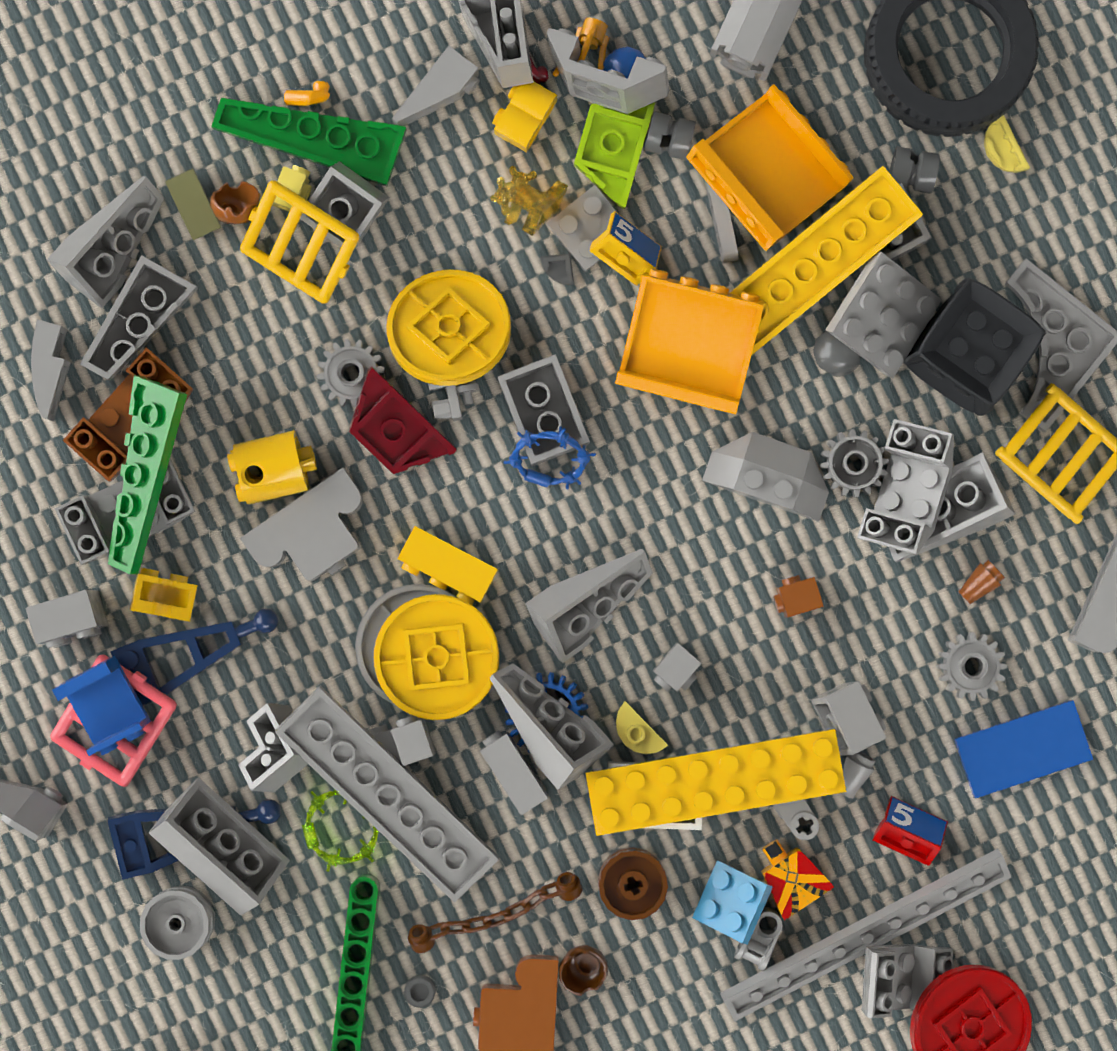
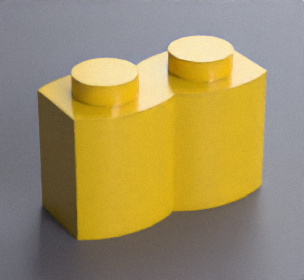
(524, 114)

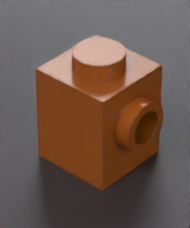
(797, 596)

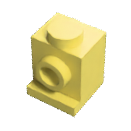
(297, 181)

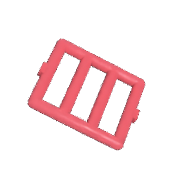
(137, 754)

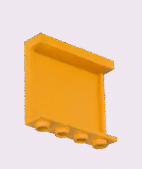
(770, 167)
(690, 341)

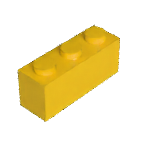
(447, 566)

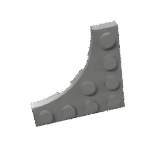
(1073, 340)

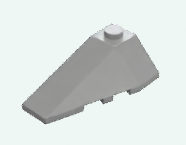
(102, 247)
(970, 505)
(577, 606)
(554, 735)
(30, 808)

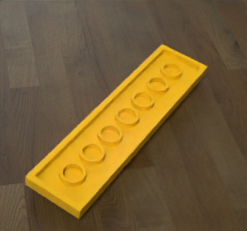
(829, 251)
(715, 782)

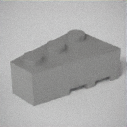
(502, 37)

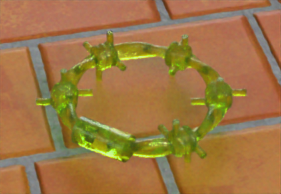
(313, 842)

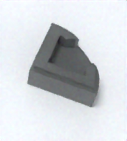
(558, 268)

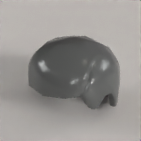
(834, 355)

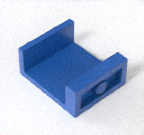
(105, 705)

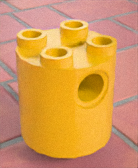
(282, 465)

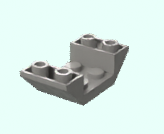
(609, 89)
(912, 489)
(91, 518)
(899, 975)

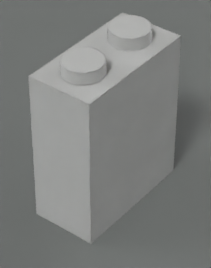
(513, 771)

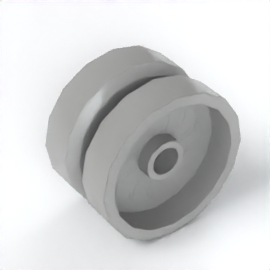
(191, 909)

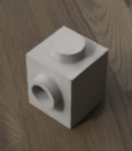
(676, 669)

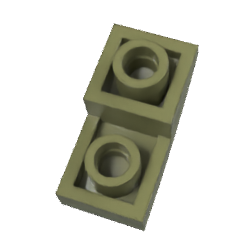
(192, 204)

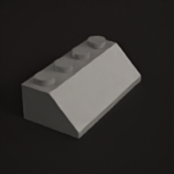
(219, 847)

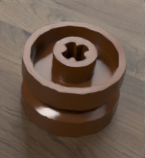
(637, 901)

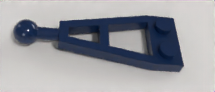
(135, 658)
(132, 846)

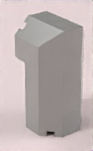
(754, 35)

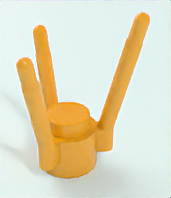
(591, 35)

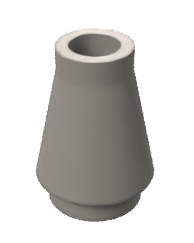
(856, 772)

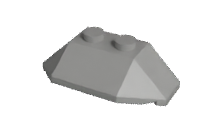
(770, 474)

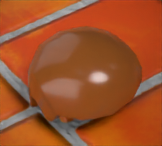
(235, 203)

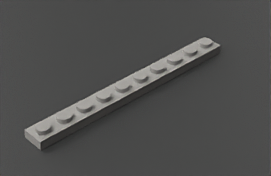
(870, 931)

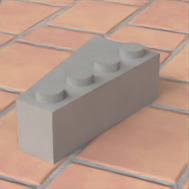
(137, 315)

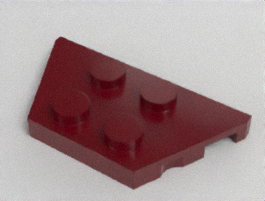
(394, 427)

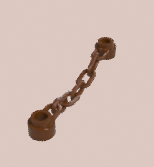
(568, 889)

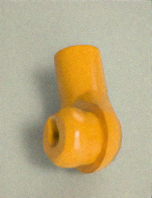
(308, 97)

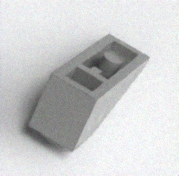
(441, 86)

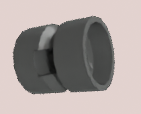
(681, 132)
(915, 169)

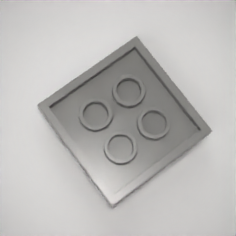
(883, 314)

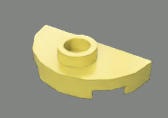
(1003, 147)
(636, 732)

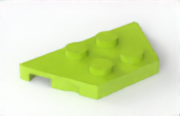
(612, 149)

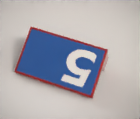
(911, 831)

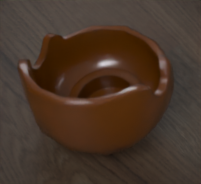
(583, 969)

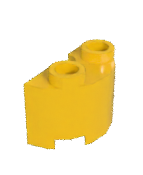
(163, 596)

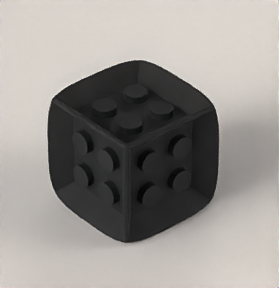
(975, 347)

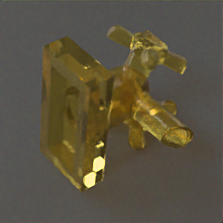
(523, 196)

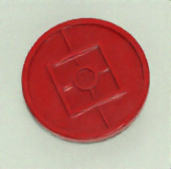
(971, 1012)

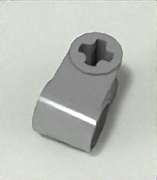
(792, 812)
(761, 941)

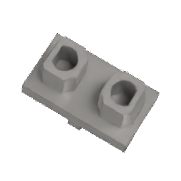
(450, 407)

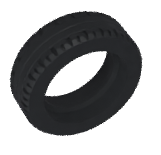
(950, 117)

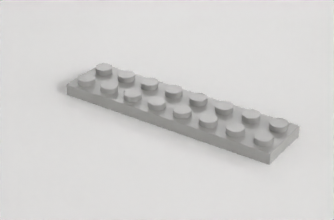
(386, 793)

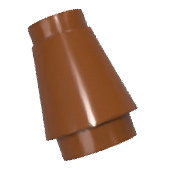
(981, 582)

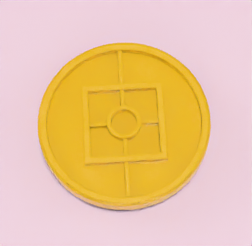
(448, 327)
(436, 657)

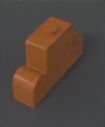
(520, 1014)

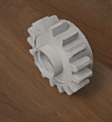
(335, 368)
(837, 463)
(988, 666)

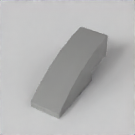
(47, 367)

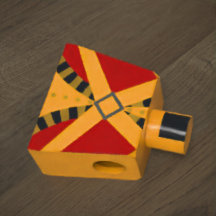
(793, 879)

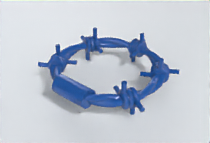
(543, 479)

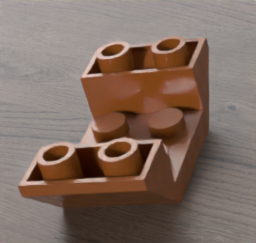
(102, 436)

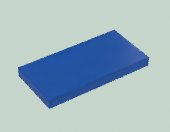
(1023, 749)

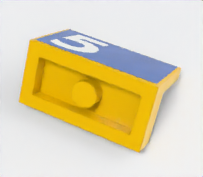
(626, 249)

